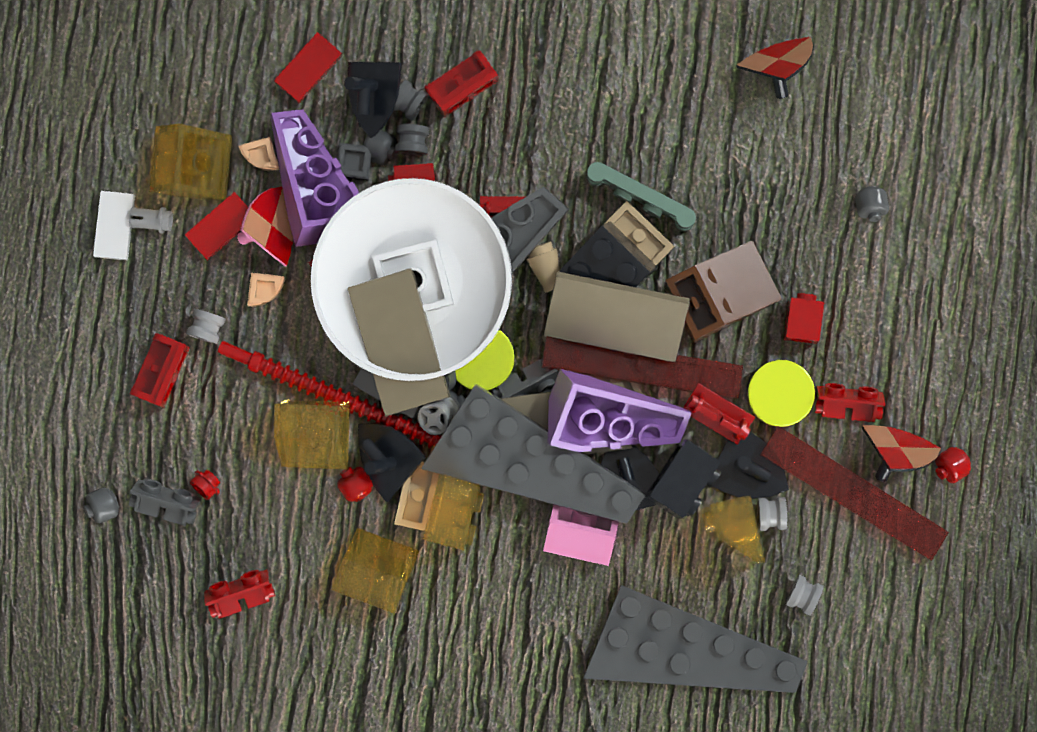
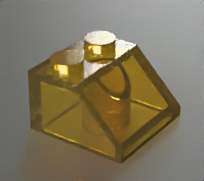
(190, 162)
(312, 434)
(453, 512)
(735, 527)
(375, 570)

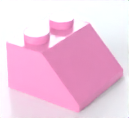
(580, 535)

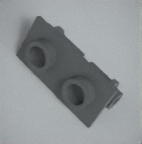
(537, 381)
(151, 495)

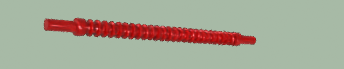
(257, 362)

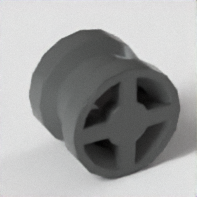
(410, 100)
(412, 140)

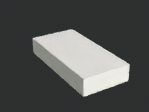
(113, 226)

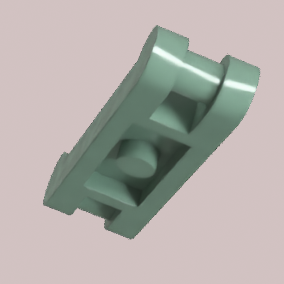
(653, 201)

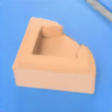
(260, 154)
(264, 288)

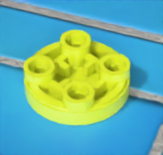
(490, 367)
(781, 393)

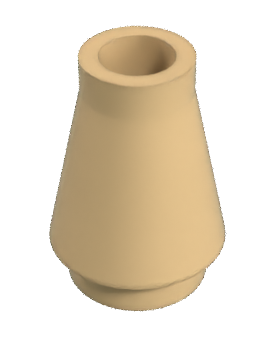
(545, 264)

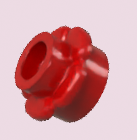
(205, 484)

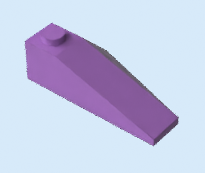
(309, 176)
(600, 414)

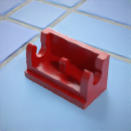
(462, 83)
(160, 370)

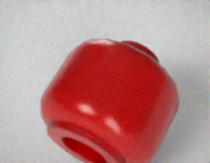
(952, 465)
(354, 484)

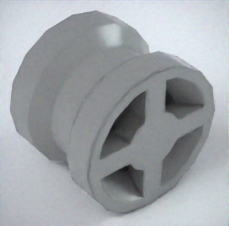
(205, 326)
(430, 418)
(772, 513)
(804, 595)

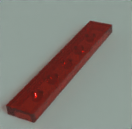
(628, 367)
(854, 493)

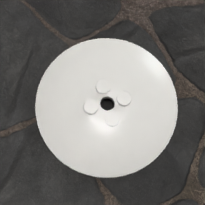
(422, 229)

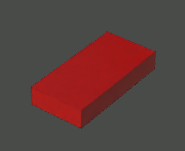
(308, 67)
(218, 226)

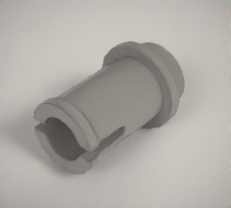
(152, 219)

